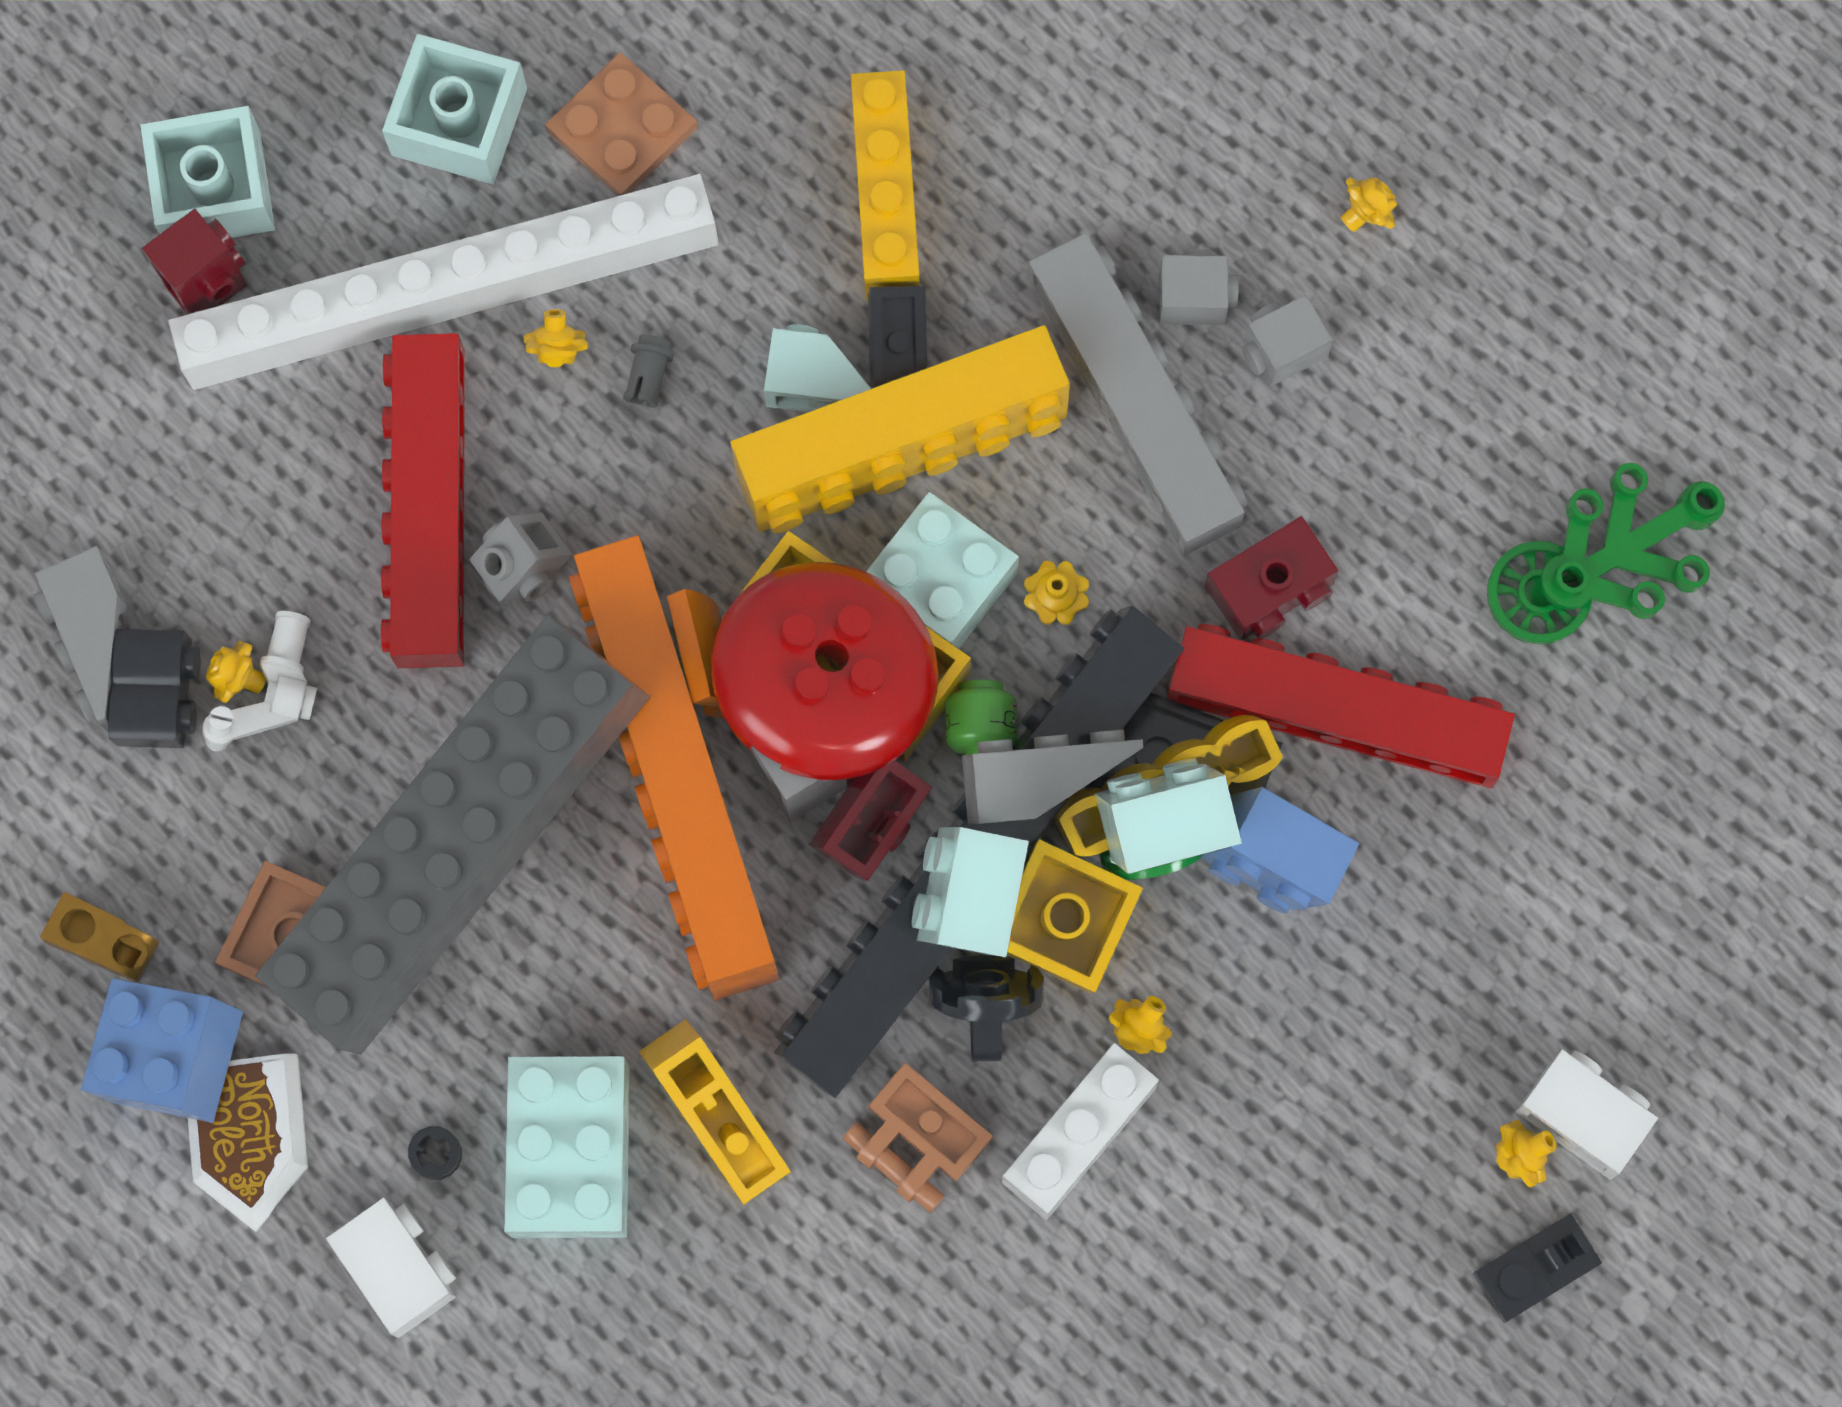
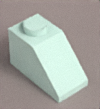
(808, 371)

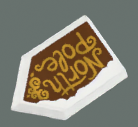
(256, 1138)

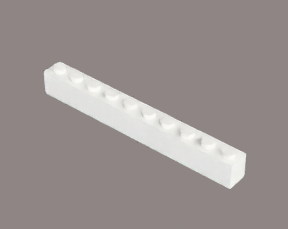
(444, 282)

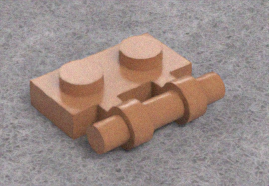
(929, 1124)

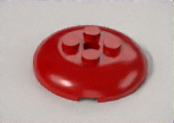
(816, 718)

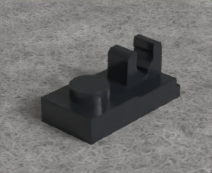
(896, 333)
(1537, 1268)

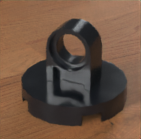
(986, 993)

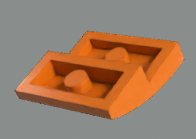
(695, 626)

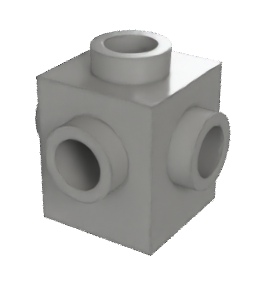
(520, 557)

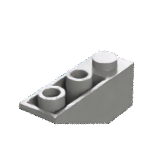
(87, 610)
(1029, 782)

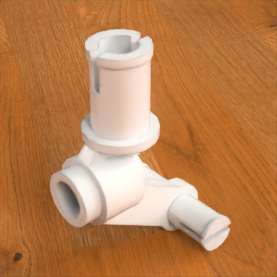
(286, 692)

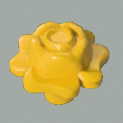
(1370, 203)
(555, 341)
(1056, 592)
(233, 671)
(1140, 1025)
(1524, 1152)

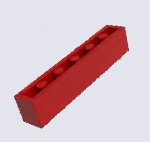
(426, 501)
(1342, 706)

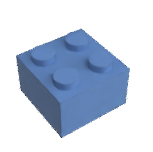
(1282, 853)
(162, 1050)

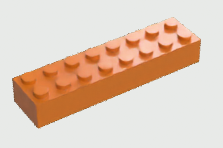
(679, 779)

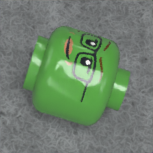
(979, 714)

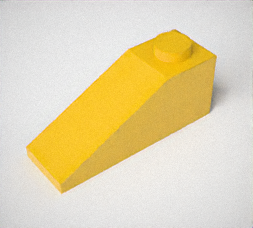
(714, 1111)

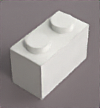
(1588, 1113)
(392, 1266)

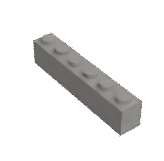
(1136, 393)

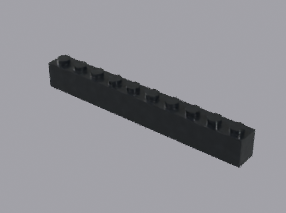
(886, 960)

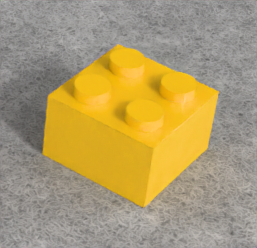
(1069, 916)

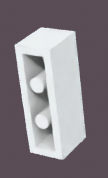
(1080, 1131)

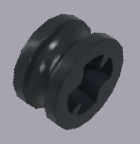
(440, 1136)

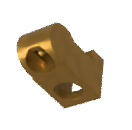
(99, 938)

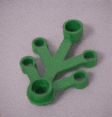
(1626, 549)

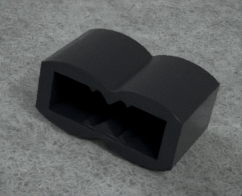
(152, 688)

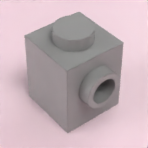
(1196, 288)
(1285, 340)

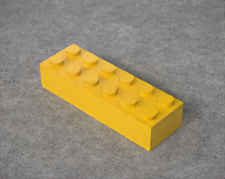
(902, 430)

